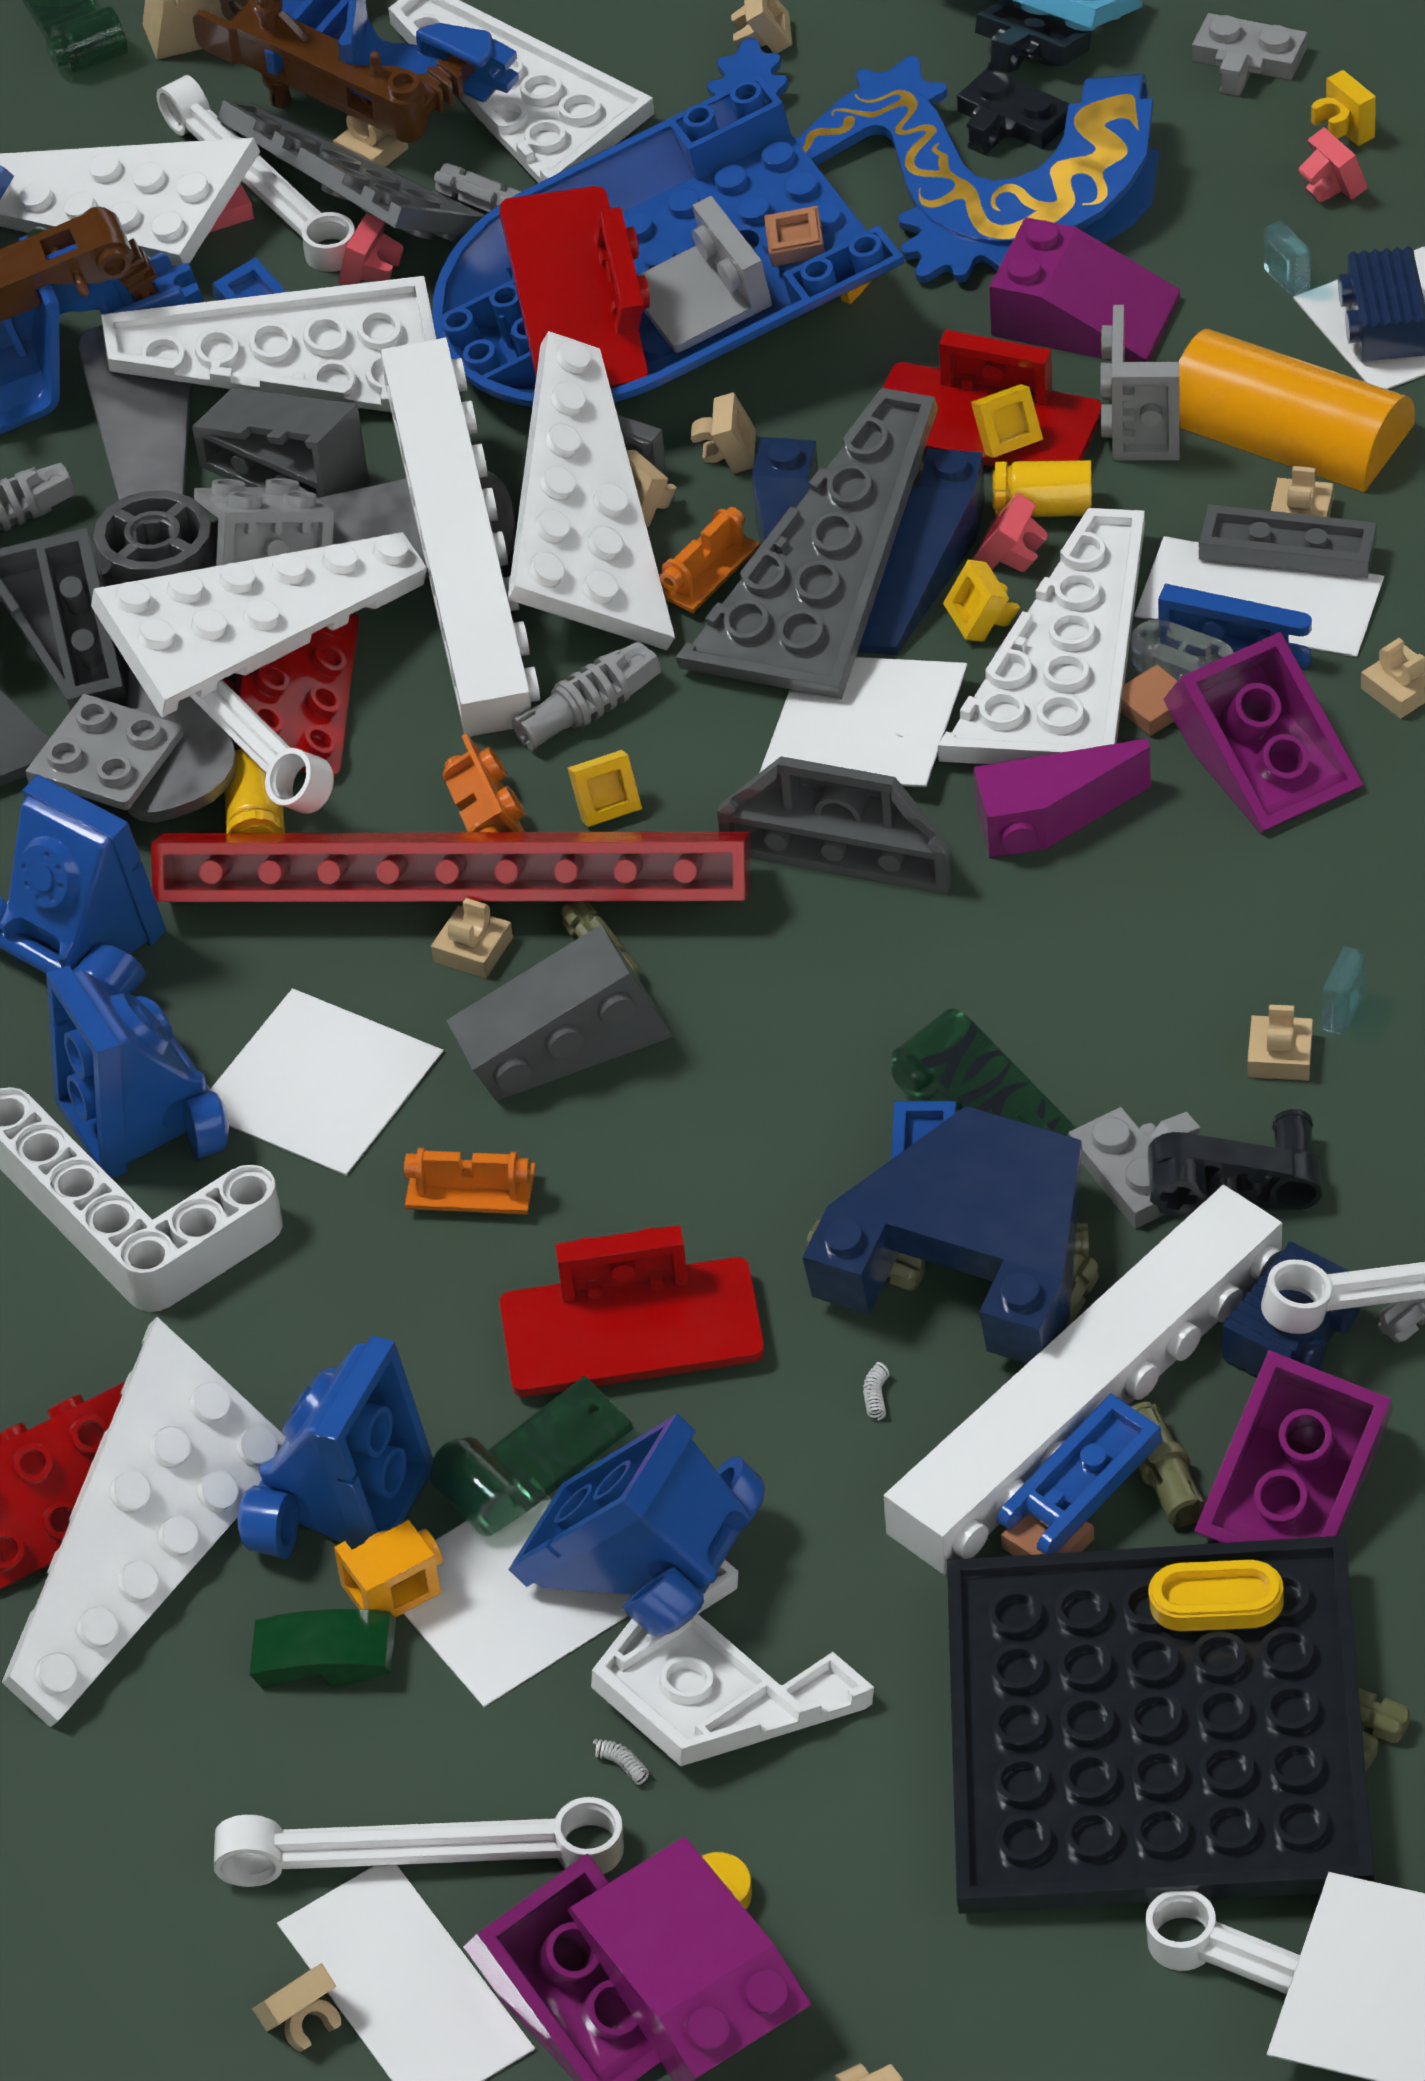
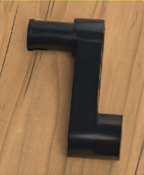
(1193, 1167)

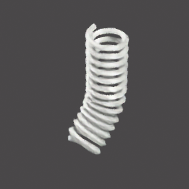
(881, 1377)
(612, 1755)

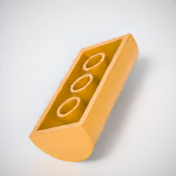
(1290, 409)

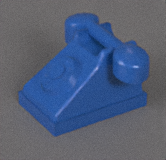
(77, 890)
(125, 1075)
(347, 1458)
(644, 1526)

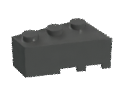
(283, 436)
(49, 597)
(558, 1018)

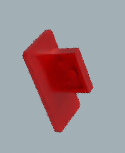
(578, 275)
(984, 366)
(306, 692)
(629, 1314)
(43, 1478)

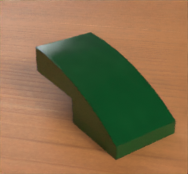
(329, 1642)

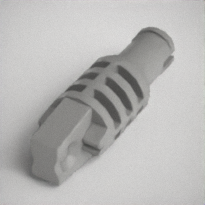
(33, 494)
(588, 694)

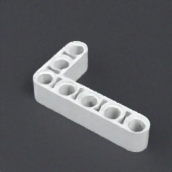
(141, 1257)

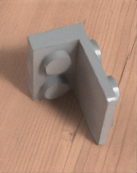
(707, 284)
(1144, 400)
(265, 519)
(106, 751)

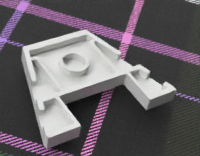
(707, 1697)

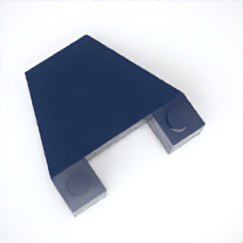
(931, 541)
(974, 1200)

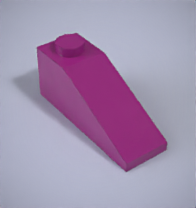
(1049, 797)

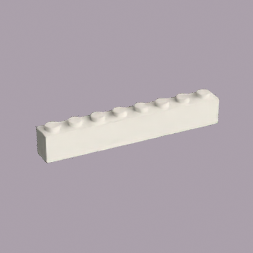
(457, 536)
(1113, 1347)

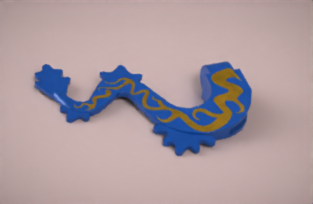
(1093, 181)

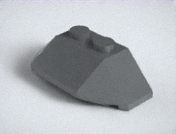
(838, 824)

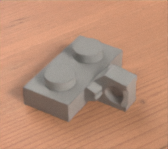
(1247, 48)
(1118, 1158)

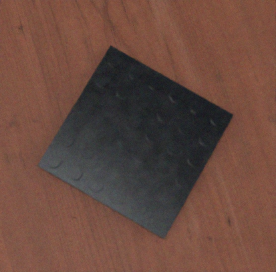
(1148, 1756)

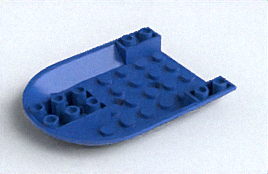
(721, 148)

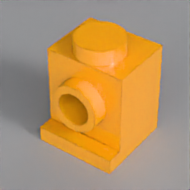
(391, 1569)

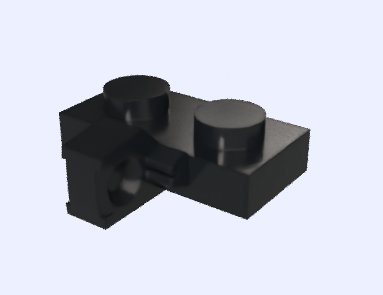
(1029, 36)
(1009, 108)

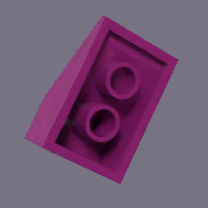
(1063, 287)
(1262, 733)
(1295, 1456)
(688, 1961)
(558, 1985)

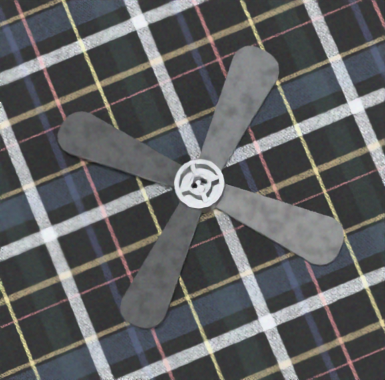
(164, 532)

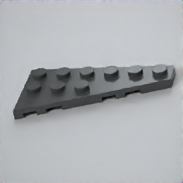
(352, 177)
(819, 570)

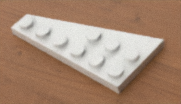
(556, 108)
(159, 191)
(282, 343)
(580, 515)
(239, 616)
(1064, 659)
(143, 1519)

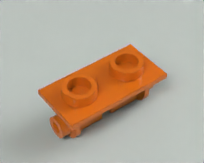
(707, 561)
(479, 777)
(477, 1185)

